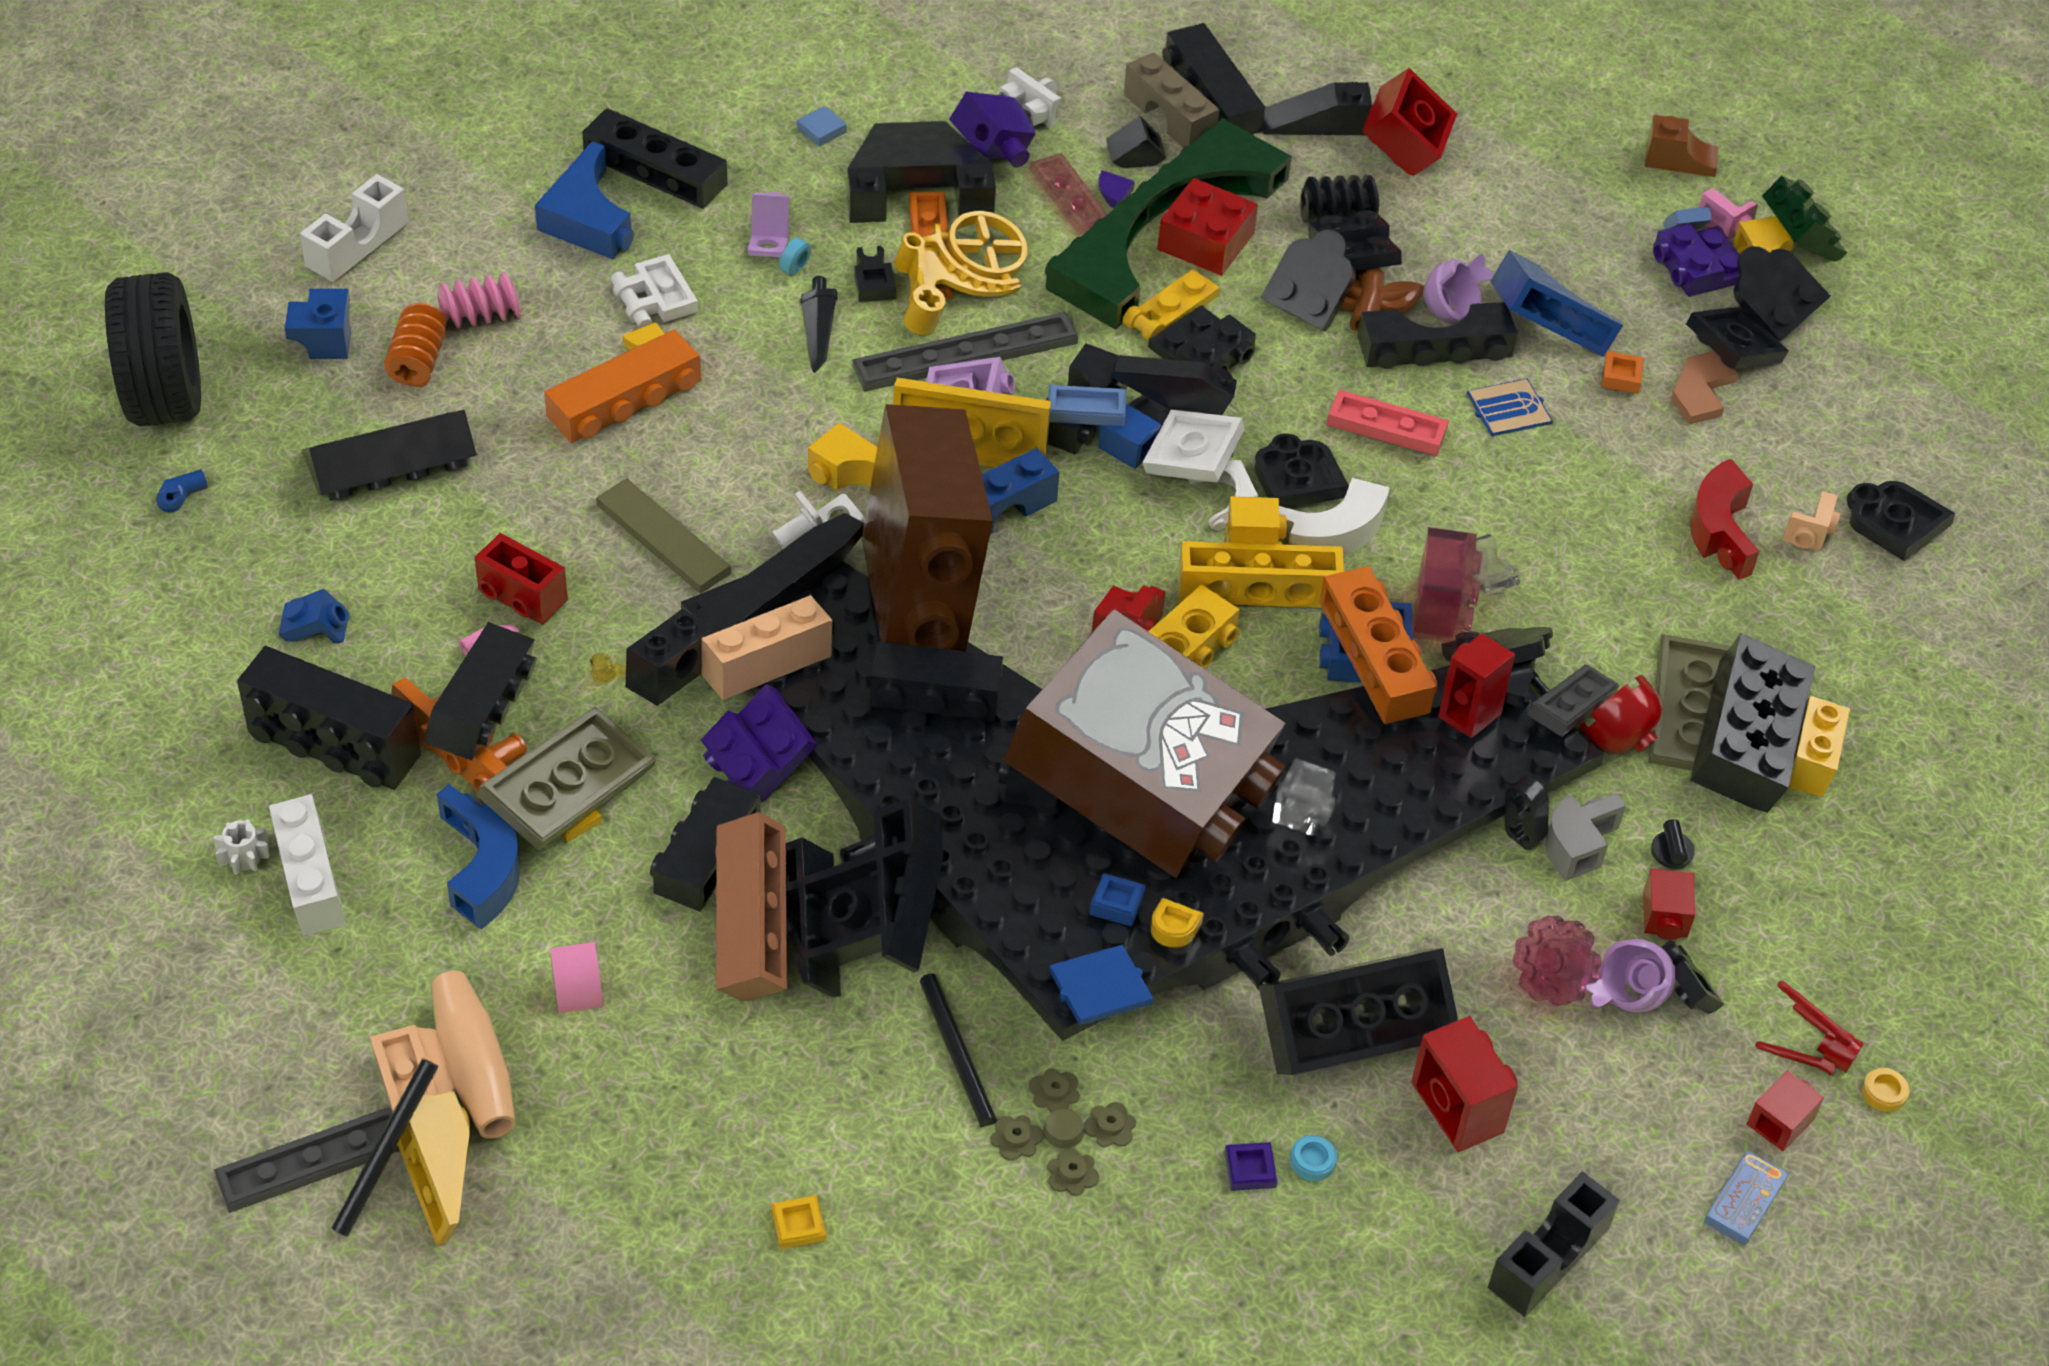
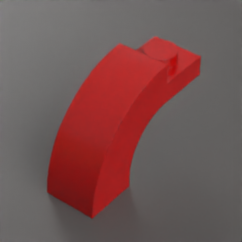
(1711, 521)

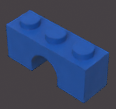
(1025, 481)

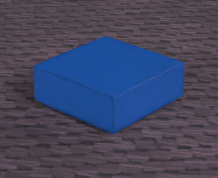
(1117, 899)

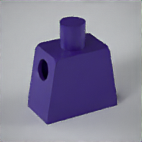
(994, 126)

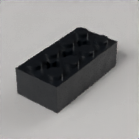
(329, 718)
(1753, 724)
(1337, 992)

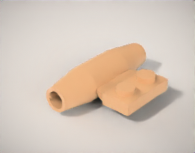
(461, 1047)

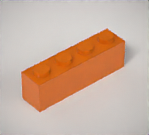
(623, 386)

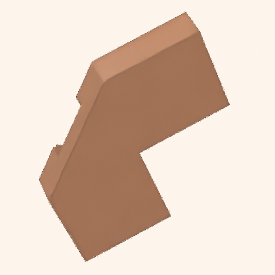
(1693, 389)

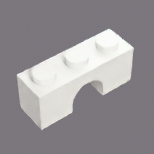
(376, 215)
(307, 865)

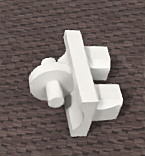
(1035, 98)

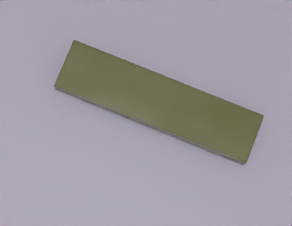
(663, 535)

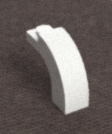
(1346, 525)

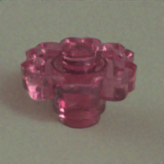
(1556, 960)

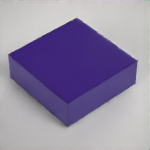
(1250, 1166)

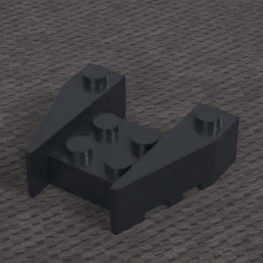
(865, 902)

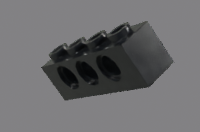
(657, 158)

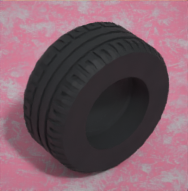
(152, 349)

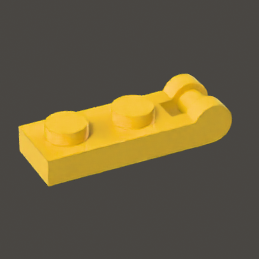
(1171, 304)

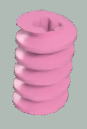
(478, 300)

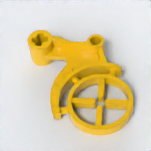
(932, 264)

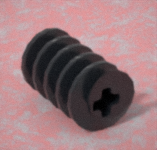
(1338, 196)

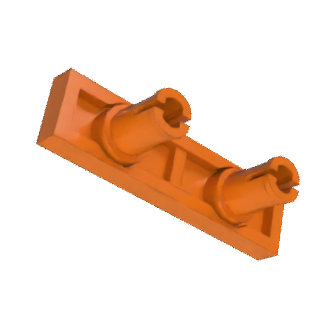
(486, 761)

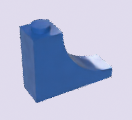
(580, 212)
(1540, 298)

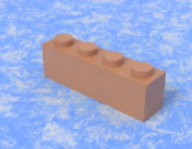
(751, 908)

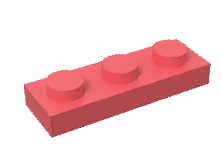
(1387, 422)

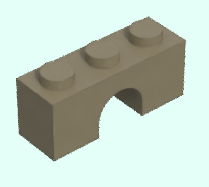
(1155, 84)

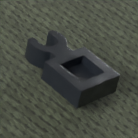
(873, 277)
(1693, 985)

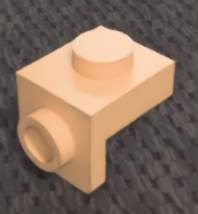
(1810, 531)

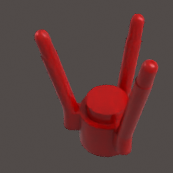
(1837, 1046)

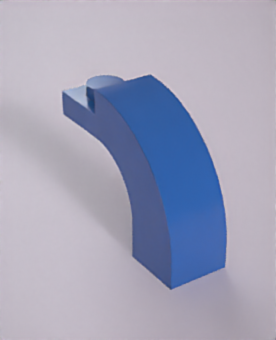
(493, 875)

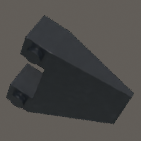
(917, 158)

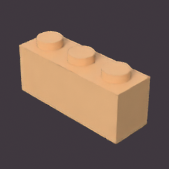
(766, 647)

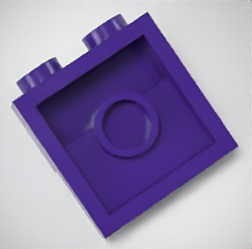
(1697, 259)
(758, 743)

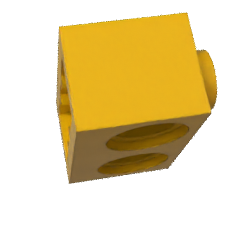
(1819, 746)

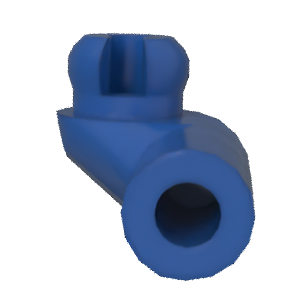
(175, 490)

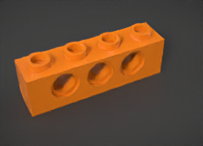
(1378, 644)

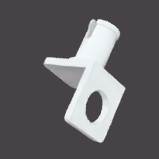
(810, 518)

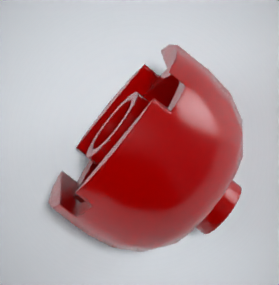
(1626, 719)

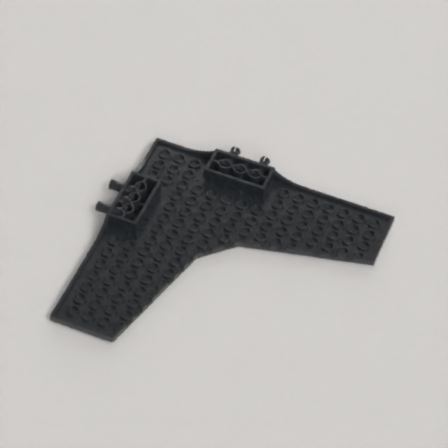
(1024, 875)

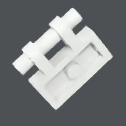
(665, 290)

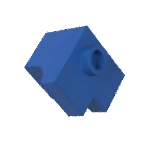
(321, 323)

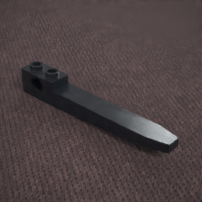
(672, 651)

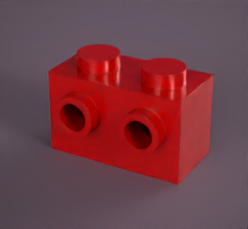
(521, 578)
(1476, 685)

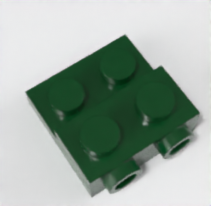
(1804, 218)

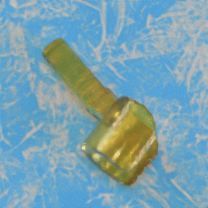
(607, 671)

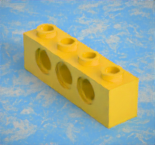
(1258, 572)
(1199, 626)

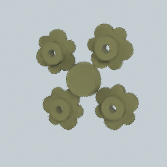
(1063, 1130)

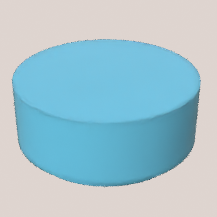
(794, 256)
(1313, 1158)

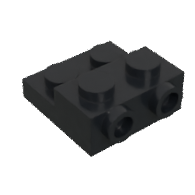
(1365, 239)
(1205, 339)

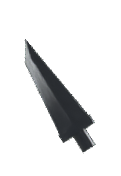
(818, 318)

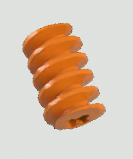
(415, 344)

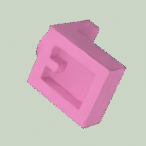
(1725, 213)

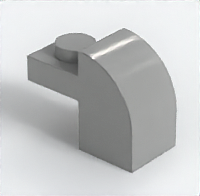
(1576, 834)

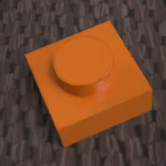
(1622, 372)

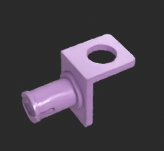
(769, 224)

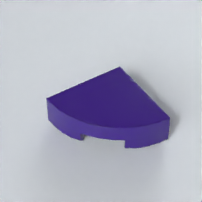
(1114, 187)

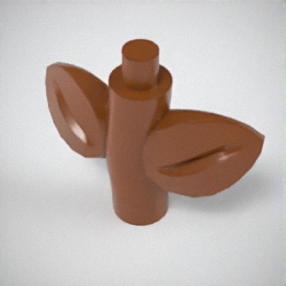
(1371, 294)

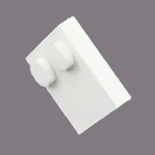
(1194, 445)

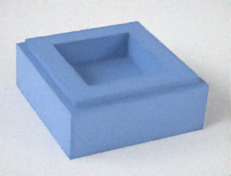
(821, 126)
(1695, 216)

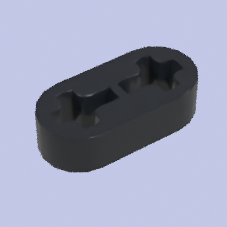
(1526, 812)

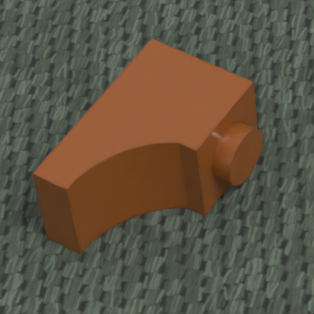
(1676, 149)

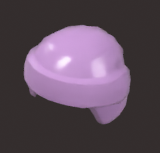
(1455, 285)
(1643, 967)

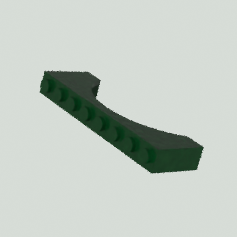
(1095, 266)

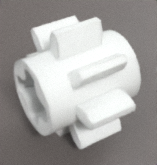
(241, 846)

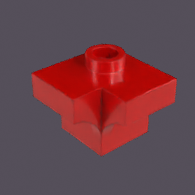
(1141, 607)

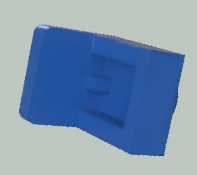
(312, 615)

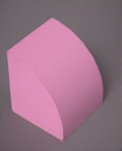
(576, 977)

